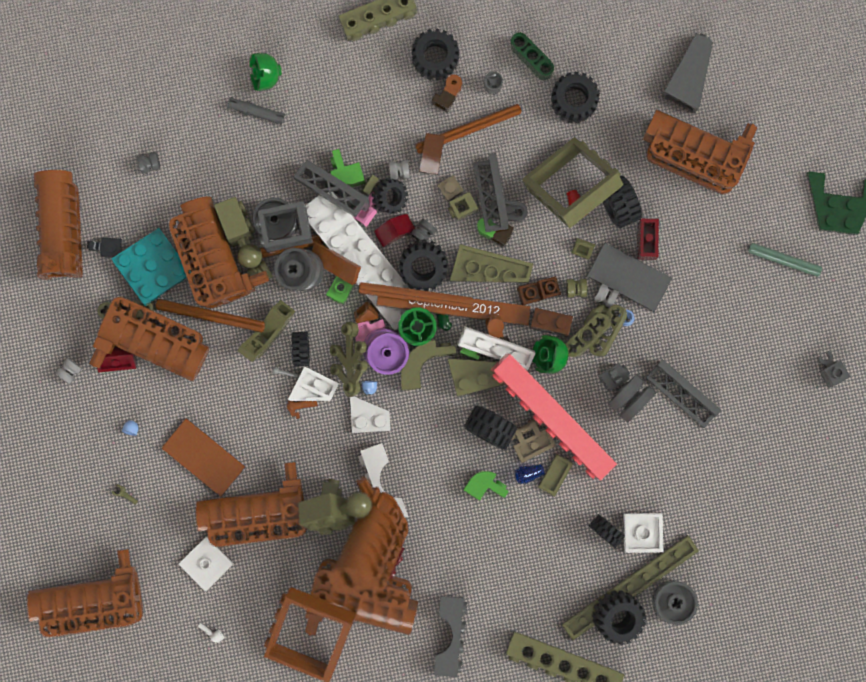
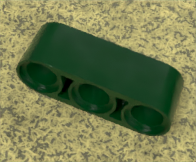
(529, 47)

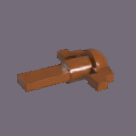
(292, 406)

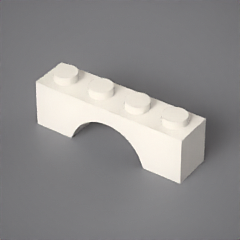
(374, 460)

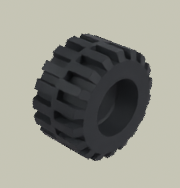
(432, 39)
(581, 83)
(623, 205)
(418, 280)
(490, 427)
(626, 629)

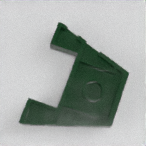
(834, 211)

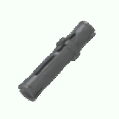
(255, 110)

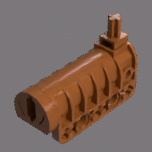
(700, 150)
(58, 225)
(212, 256)
(253, 513)
(371, 545)
(89, 601)
(385, 609)

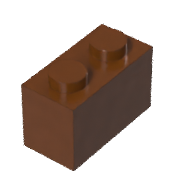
(551, 322)

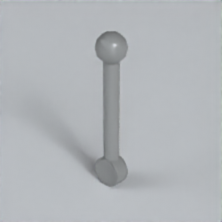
(275, 370)

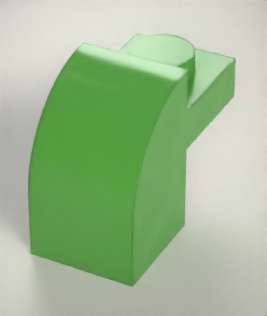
(350, 174)
(481, 482)

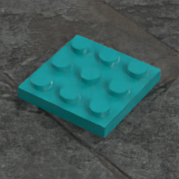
(150, 266)

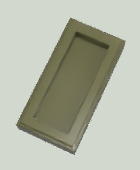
(555, 475)

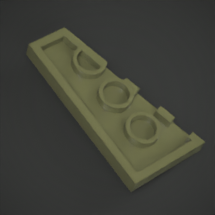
(485, 266)

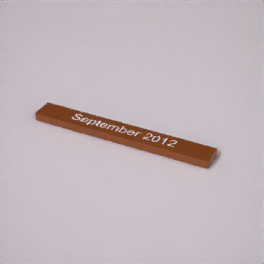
(480, 309)

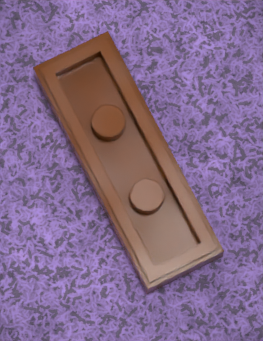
(337, 263)

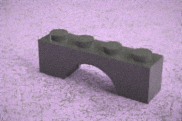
(447, 661)

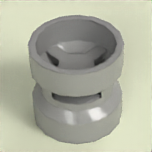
(399, 170)
(603, 292)
(72, 367)

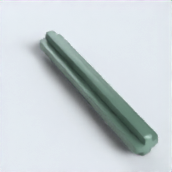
(785, 259)

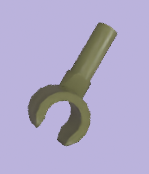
(123, 493)

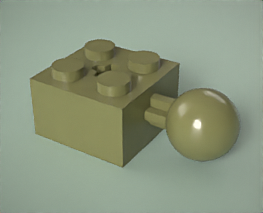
(239, 231)
(333, 512)

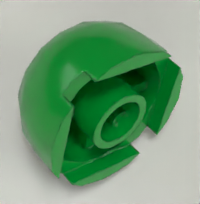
(265, 71)
(417, 326)
(550, 354)

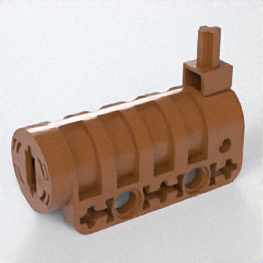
(148, 340)

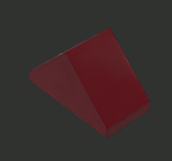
(394, 230)

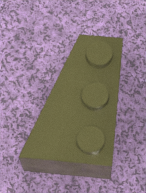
(472, 376)

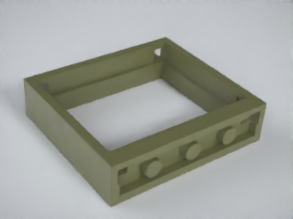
(590, 199)

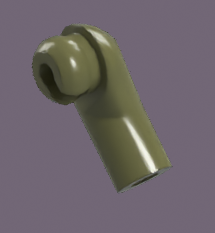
(599, 309)

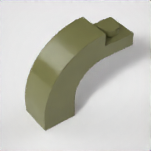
(275, 323)
(417, 358)

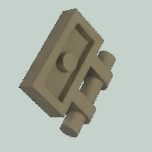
(534, 445)

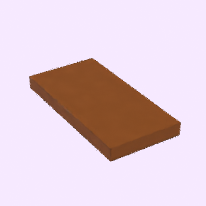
(203, 457)

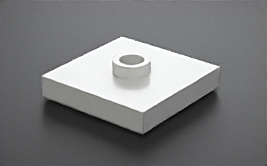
(643, 532)
(205, 564)

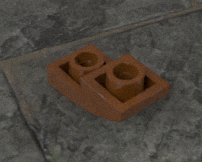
(432, 153)
(538, 291)

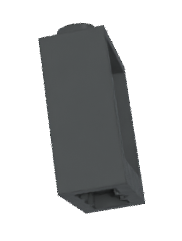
(305, 238)

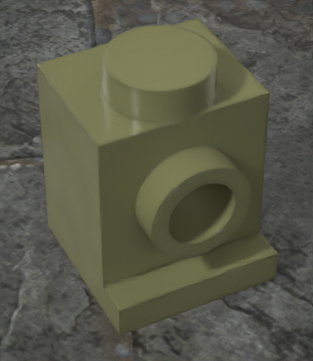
(465, 200)
(331, 486)

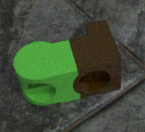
(501, 237)

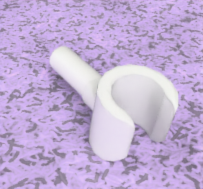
(216, 637)

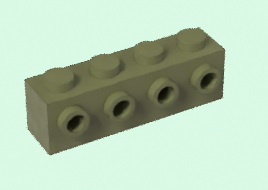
(374, 16)

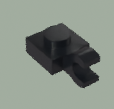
(109, 247)

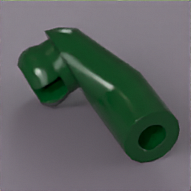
(443, 322)

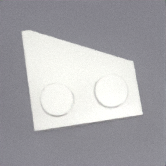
(313, 387)
(368, 417)

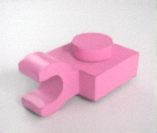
(366, 217)
(366, 328)

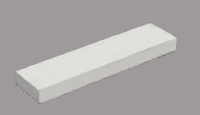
(494, 347)

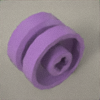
(387, 361)

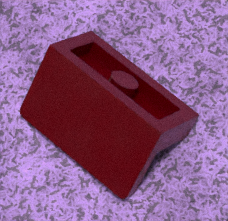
(118, 361)

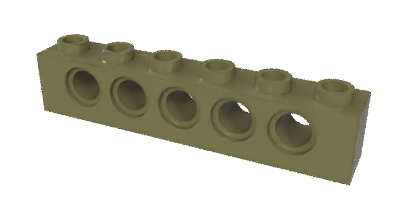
(519, 641)

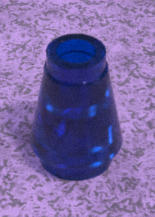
(526, 474)

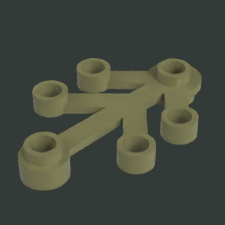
(350, 381)

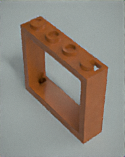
(298, 660)

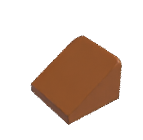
(366, 313)

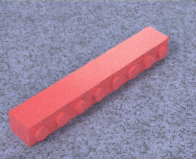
(553, 416)

